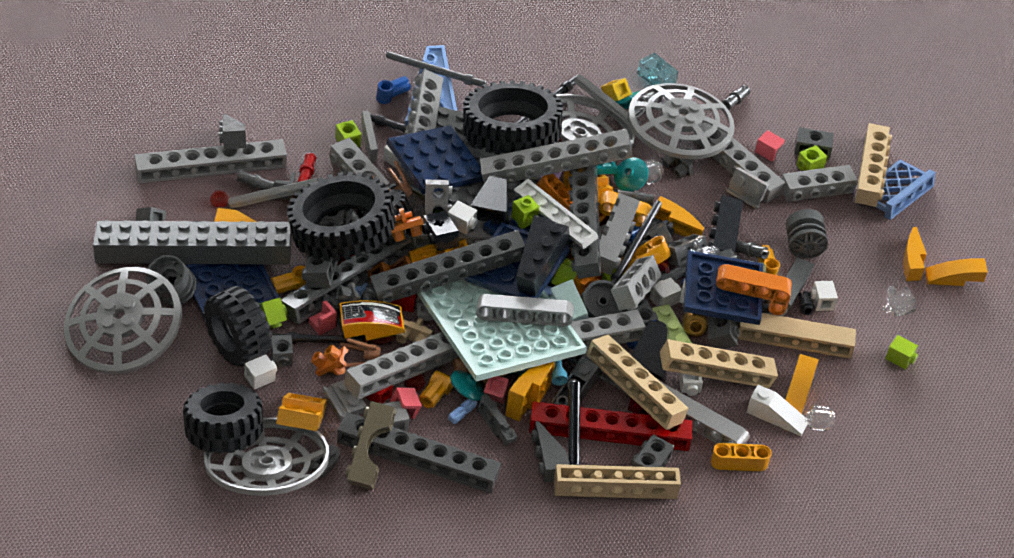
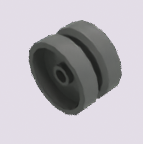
(599, 299)

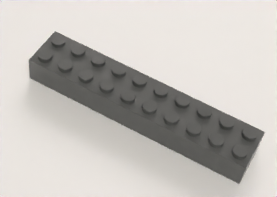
(193, 242)

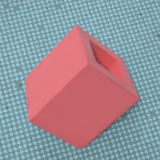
(768, 145)
(324, 320)
(497, 388)
(408, 399)

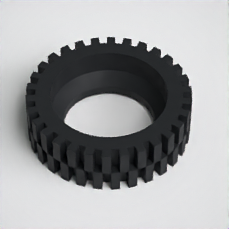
(512, 99)
(337, 194)

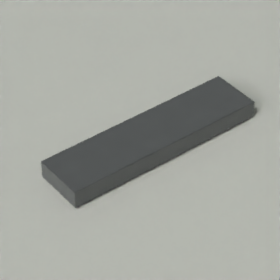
(798, 275)

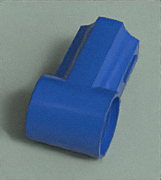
(389, 89)

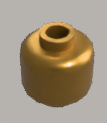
(694, 324)

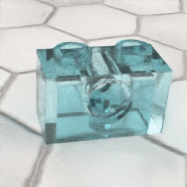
(656, 70)

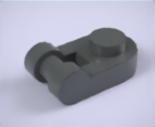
(334, 456)

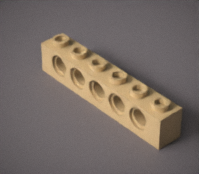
(873, 165)
(718, 363)
(637, 382)
(616, 481)

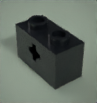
(440, 231)

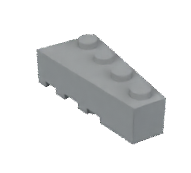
(617, 233)

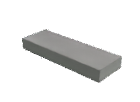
(369, 136)

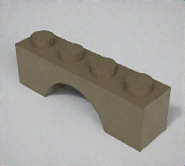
(378, 420)

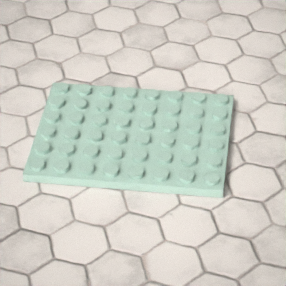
(495, 346)

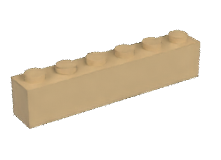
(800, 335)

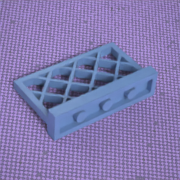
(906, 194)

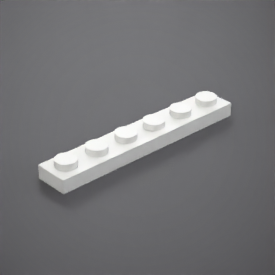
(554, 211)

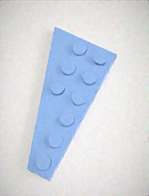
(437, 56)

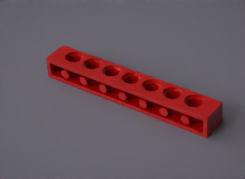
(610, 425)

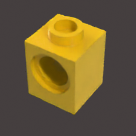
(617, 89)

